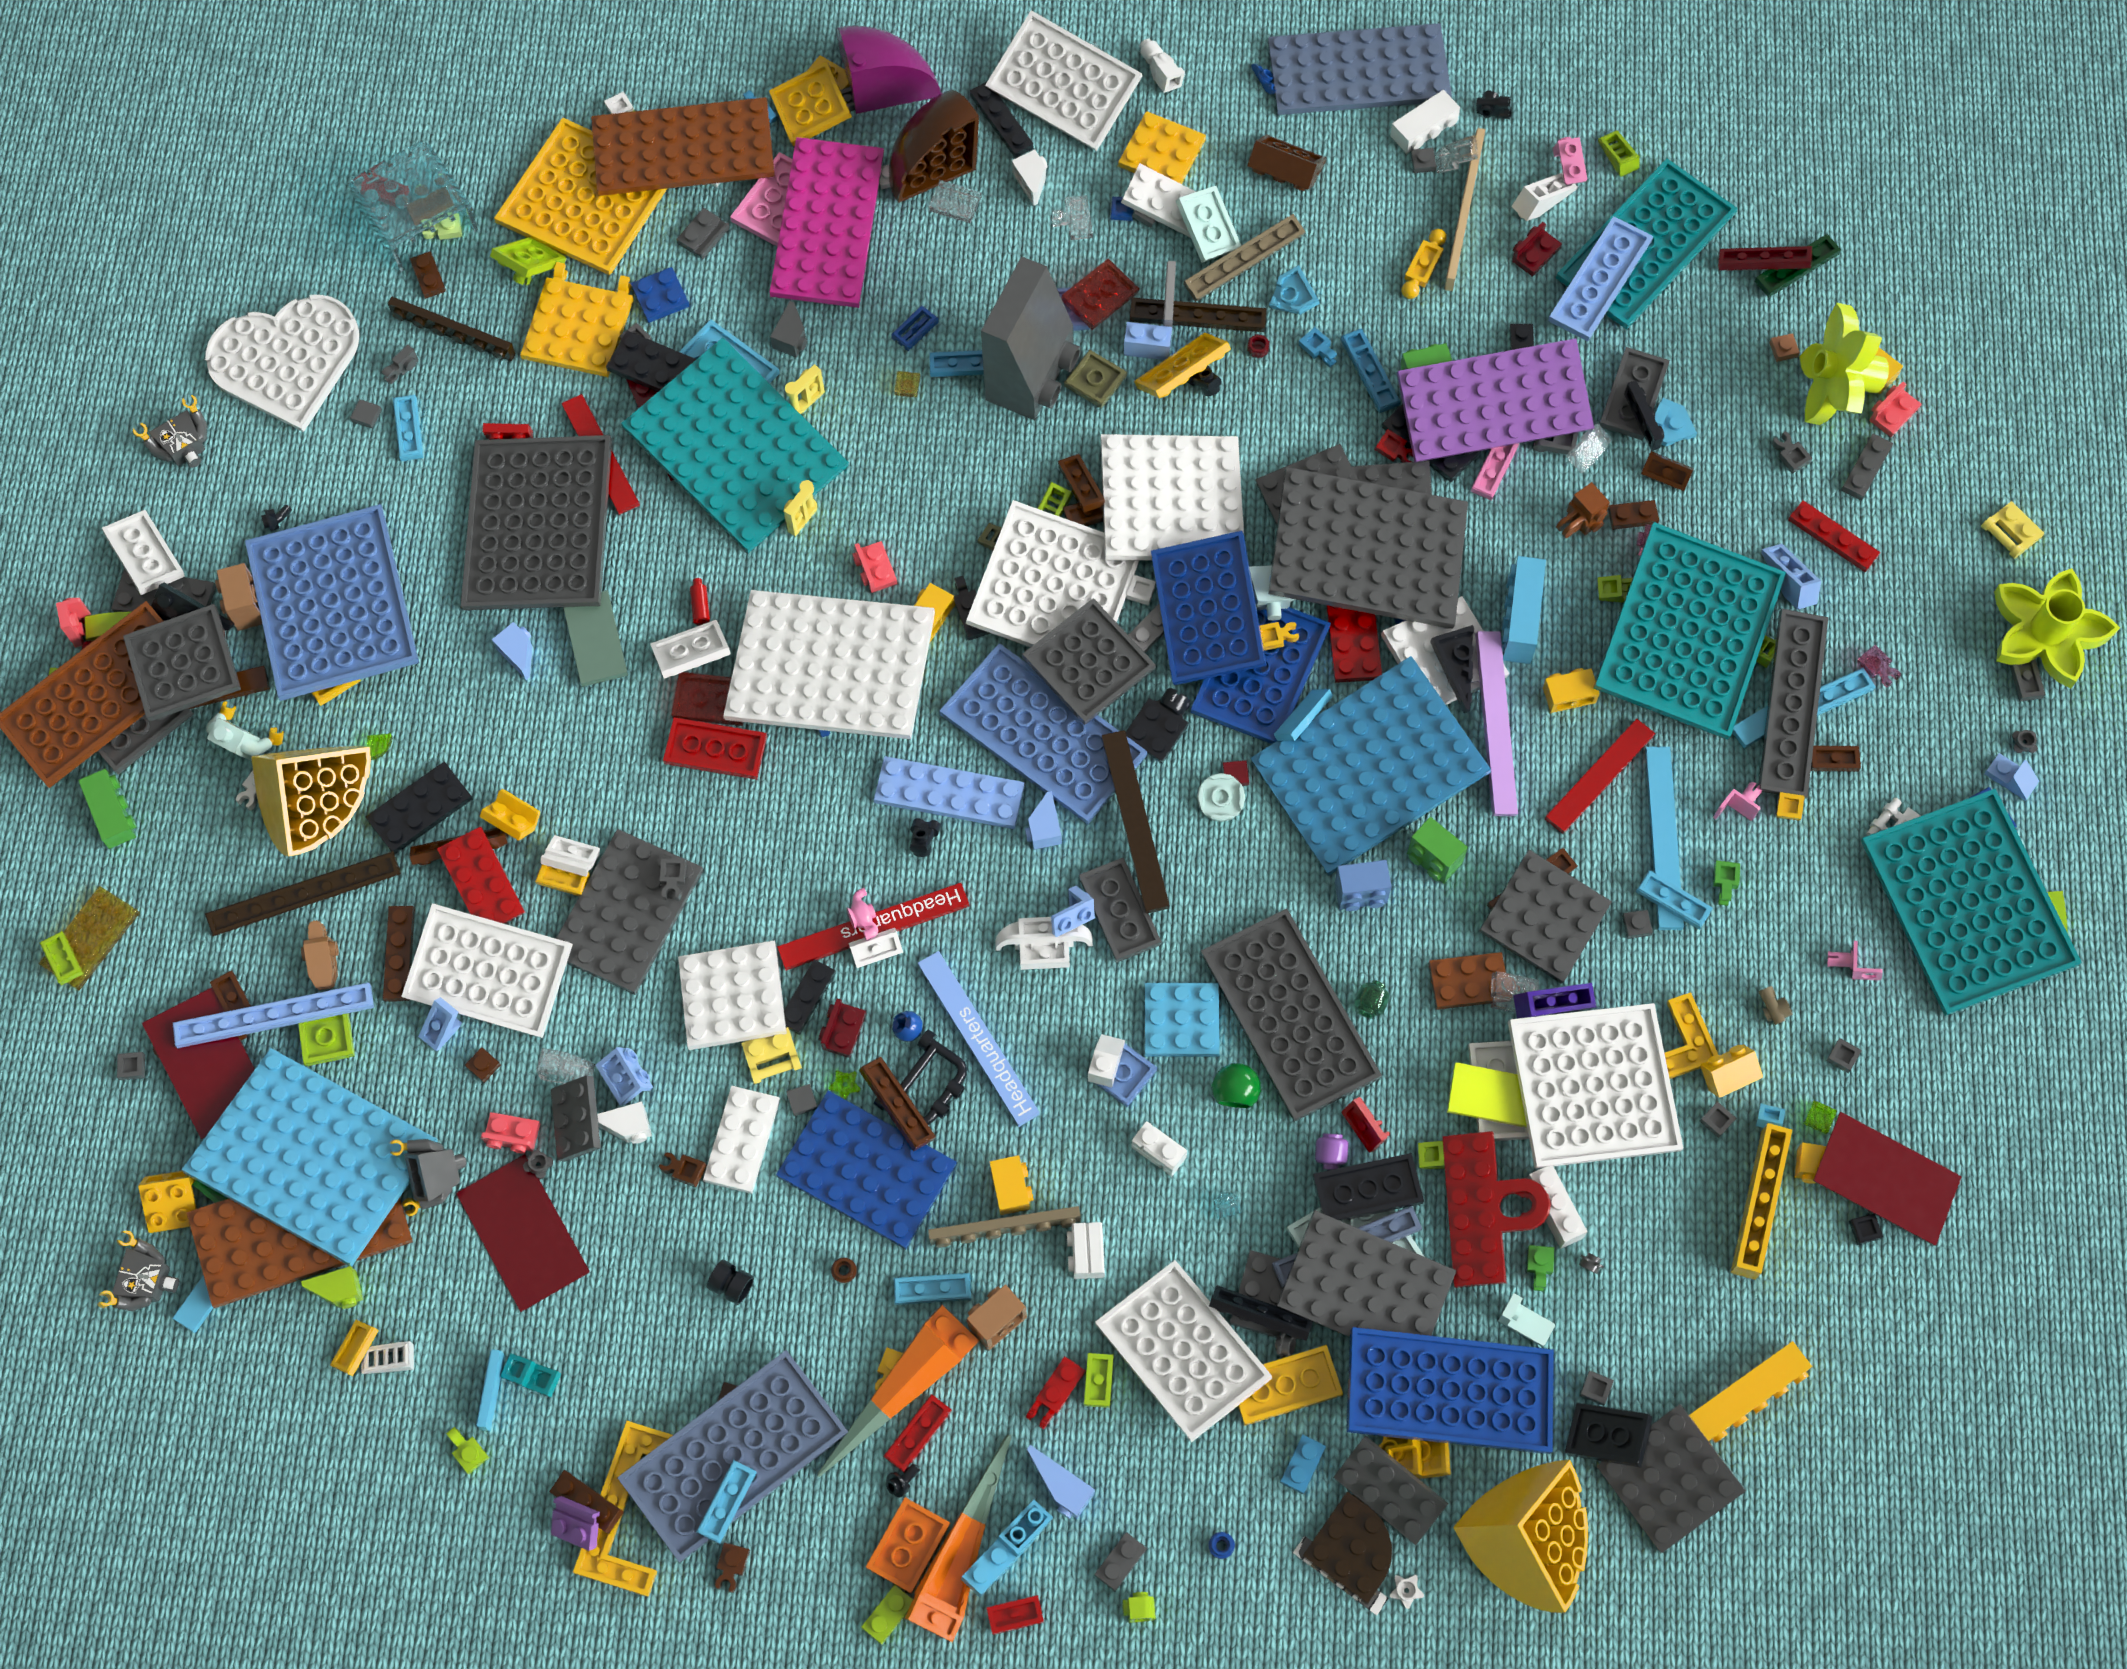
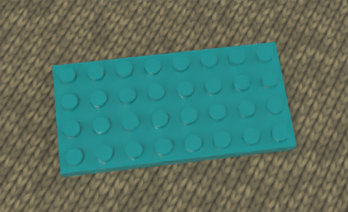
(1682, 220)

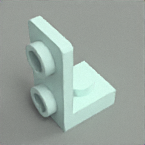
(1526, 1321)

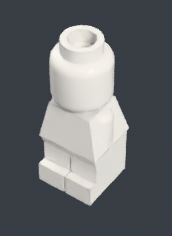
(1162, 66)

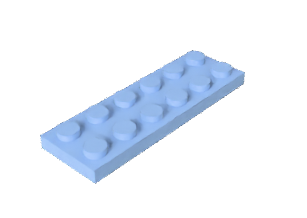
(1600, 278)
(949, 792)

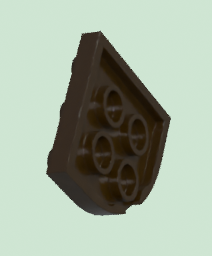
(1353, 1548)

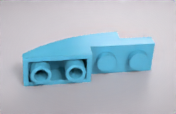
(1007, 1548)

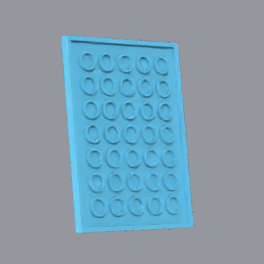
(307, 1157)

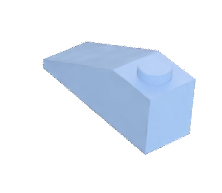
(1799, 584)
(1066, 1489)

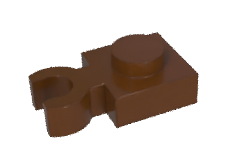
(686, 1170)
(731, 1562)

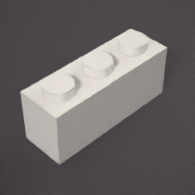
(1425, 122)
(1563, 1217)

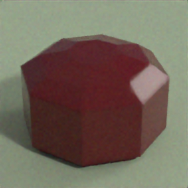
(1258, 346)

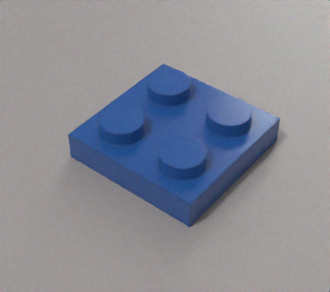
(660, 294)

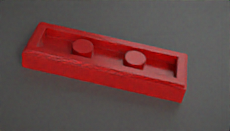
(917, 1433)

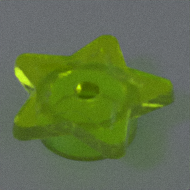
(841, 1078)

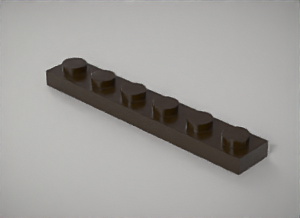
(1200, 315)
(457, 331)

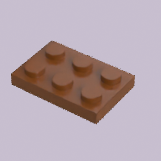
(1464, 979)

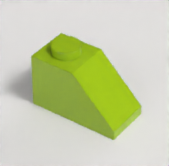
(336, 1287)

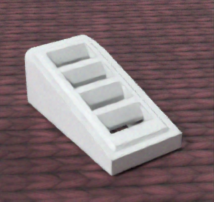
(408, 1358)

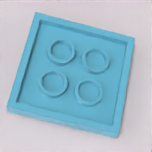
(1182, 1020)

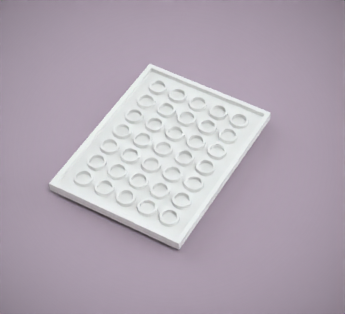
(830, 664)

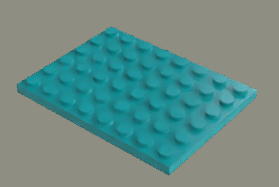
(733, 443)
(1690, 630)
(1970, 902)

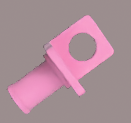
(1742, 802)
(1845, 959)

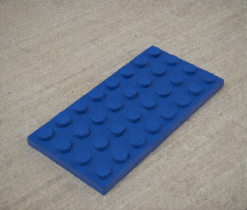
(1450, 1390)

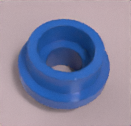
(1225, 1537)

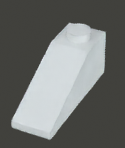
(1542, 196)

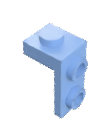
(1079, 912)

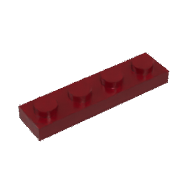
(1765, 258)

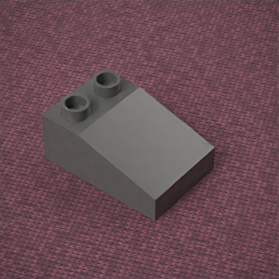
(1027, 342)

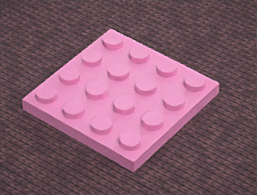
(764, 204)

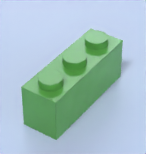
(108, 808)

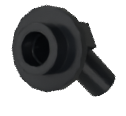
(271, 520)
(899, 1482)

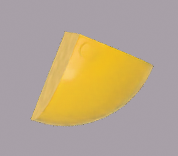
(309, 793)
(1530, 1535)

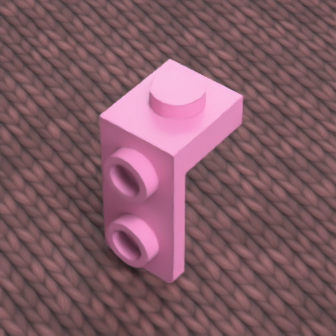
(1571, 160)

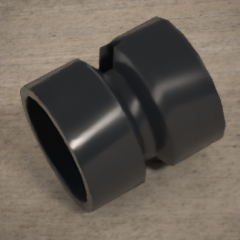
(730, 1282)

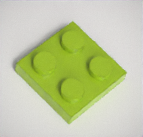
(326, 1040)

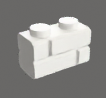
(1159, 1148)
(1087, 1250)

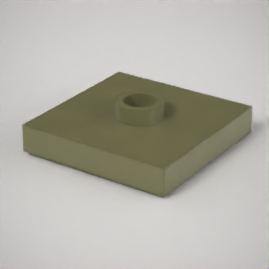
(1095, 379)

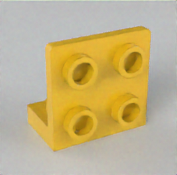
(167, 1200)

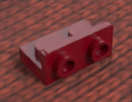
(1535, 249)
(842, 1028)

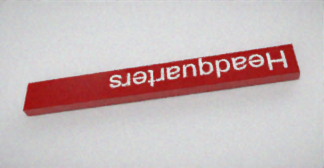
(898, 917)

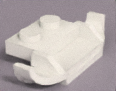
(1038, 945)

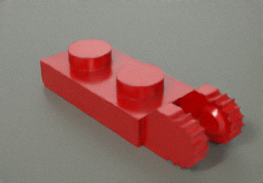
(1057, 1390)

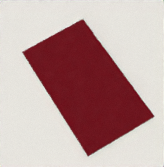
(203, 1073)
(1887, 1178)
(522, 1233)

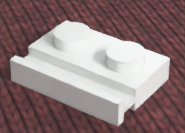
(570, 855)

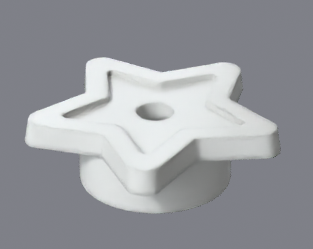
(1411, 1584)

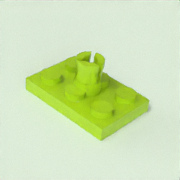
(526, 258)

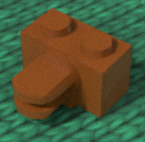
(1584, 512)

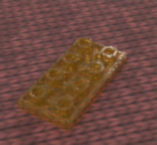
(96, 932)

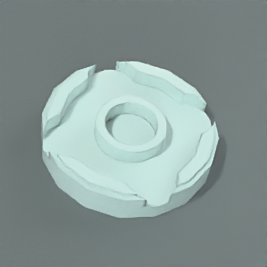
(1221, 797)

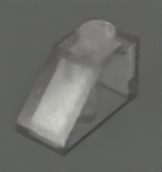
(562, 1066)

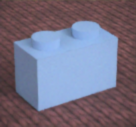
(1147, 341)

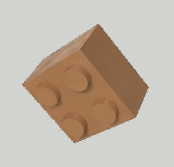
(238, 596)
(996, 1316)

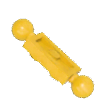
(1423, 263)

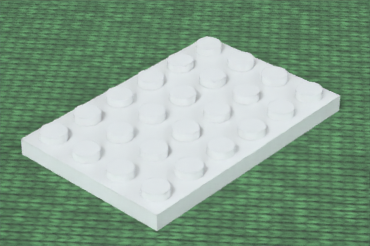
(1064, 80)
(487, 970)
(1183, 1350)

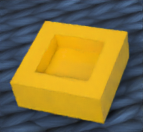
(1790, 806)

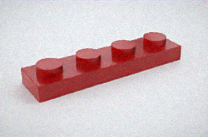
(1834, 536)

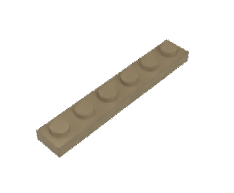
(1244, 257)
(994, 1228)

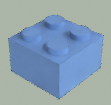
(1362, 885)

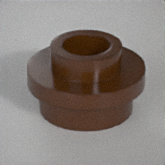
(843, 1262)

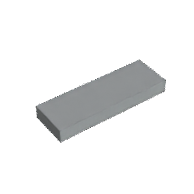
(1169, 293)

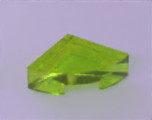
(379, 744)

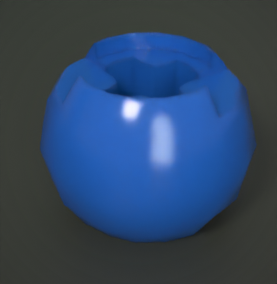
(907, 1026)

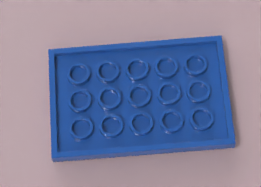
(1208, 608)
(1265, 696)
(866, 1170)

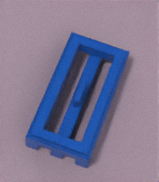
(908, 339)

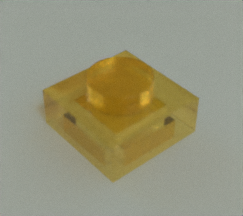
(907, 384)

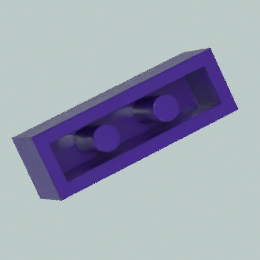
(1554, 1001)

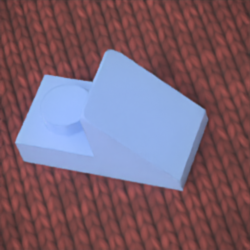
(2013, 777)
(439, 1024)

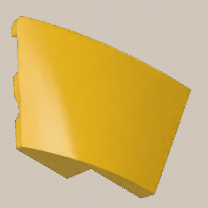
(1419, 1457)

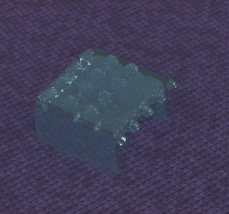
(408, 197)

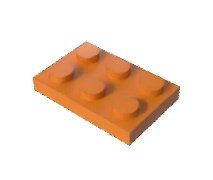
(908, 1545)

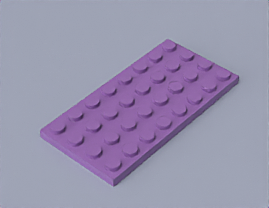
(1495, 400)

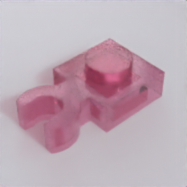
(1877, 663)

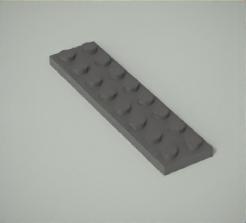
(1793, 703)

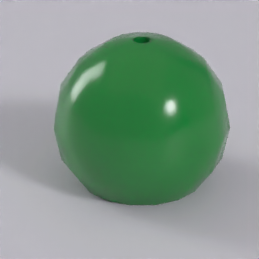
(1236, 1086)

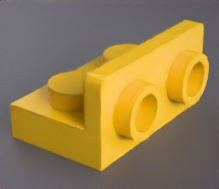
(511, 815)

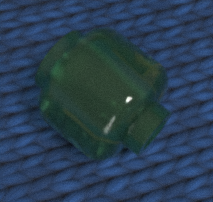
(1372, 999)

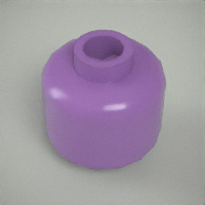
(1331, 1151)

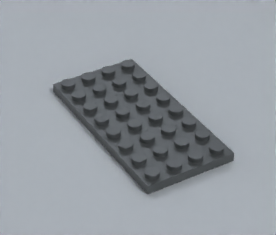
(1290, 1015)

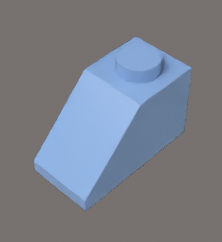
(515, 647)
(1044, 824)

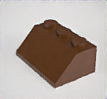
(1286, 162)

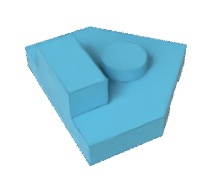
(1293, 293)
(1674, 422)

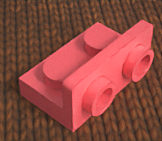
(1894, 410)
(875, 566)
(71, 619)
(511, 1132)

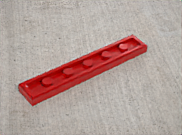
(586, 425)
(1599, 776)

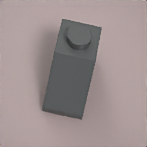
(789, 332)

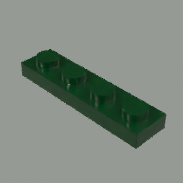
(1777, 279)

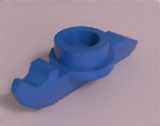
(1265, 78)

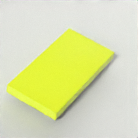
(1486, 1095)

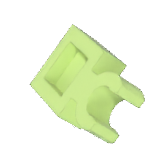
(446, 229)

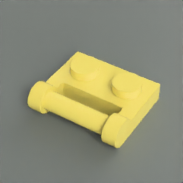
(811, 388)
(801, 508)
(2017, 525)
(768, 1049)

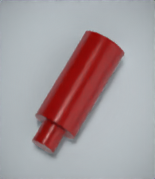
(699, 602)

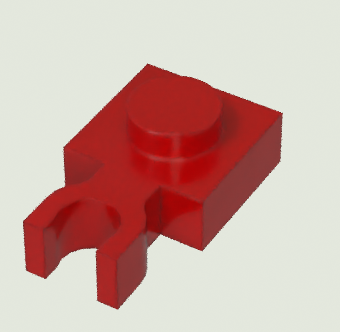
(1392, 446)

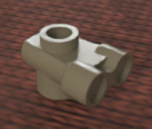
(1775, 1009)

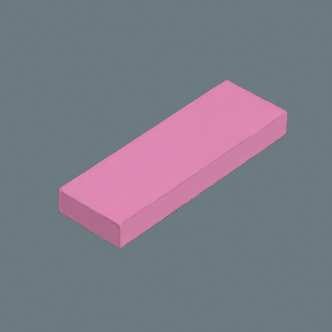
(1493, 471)

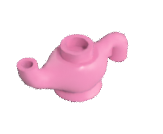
(862, 915)

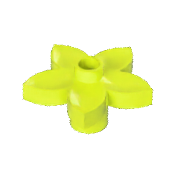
(1842, 367)
(2051, 626)

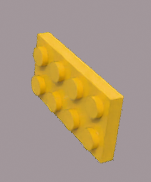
(1182, 365)
(1295, 1384)

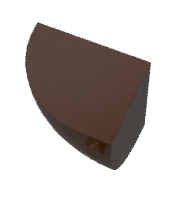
(934, 146)

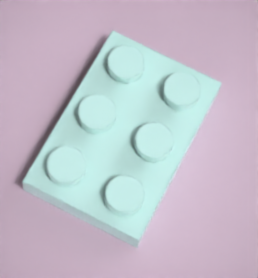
(1208, 223)

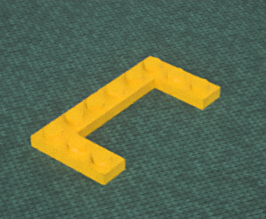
(1694, 1034)
(597, 1563)

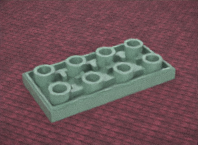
(596, 642)

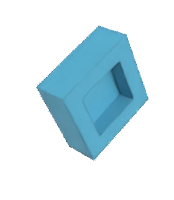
(1770, 1115)

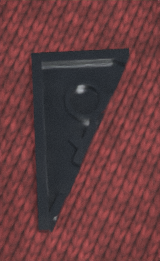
(172, 603)
(1455, 656)

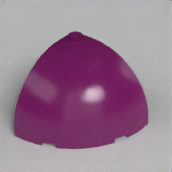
(883, 69)

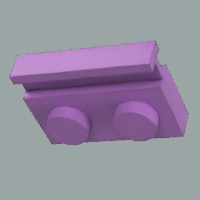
(575, 1523)

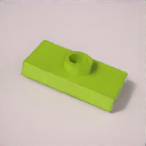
(61, 958)

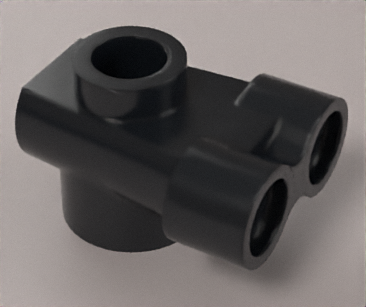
(1494, 105)
(1207, 380)
(922, 836)

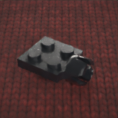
(1160, 724)

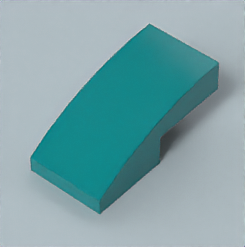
(530, 1375)

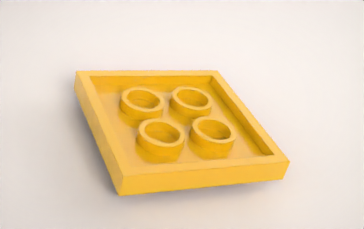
(810, 103)
(1162, 147)

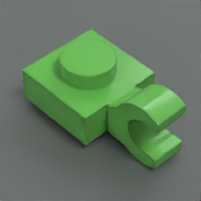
(1727, 878)
(1540, 1262)

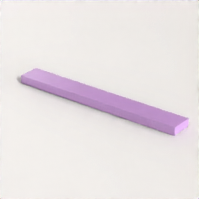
(1496, 723)

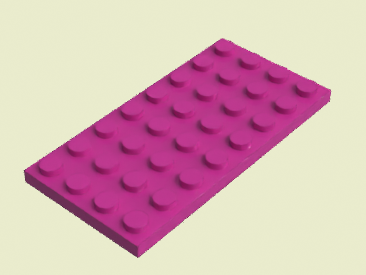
(827, 222)

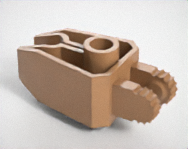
(320, 956)

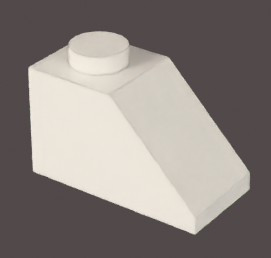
(1030, 174)
(1105, 1060)
(626, 1123)

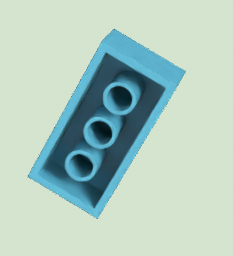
(1522, 609)

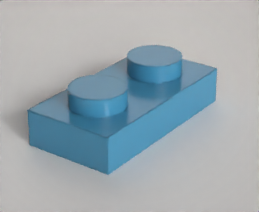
(1303, 1464)

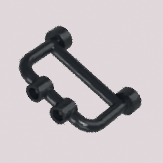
(954, 1087)

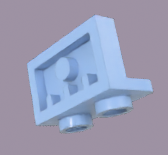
(624, 1074)

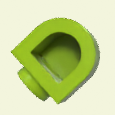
(1139, 1608)

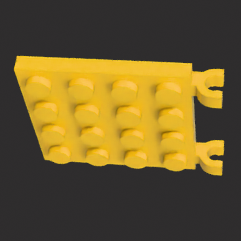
(577, 324)

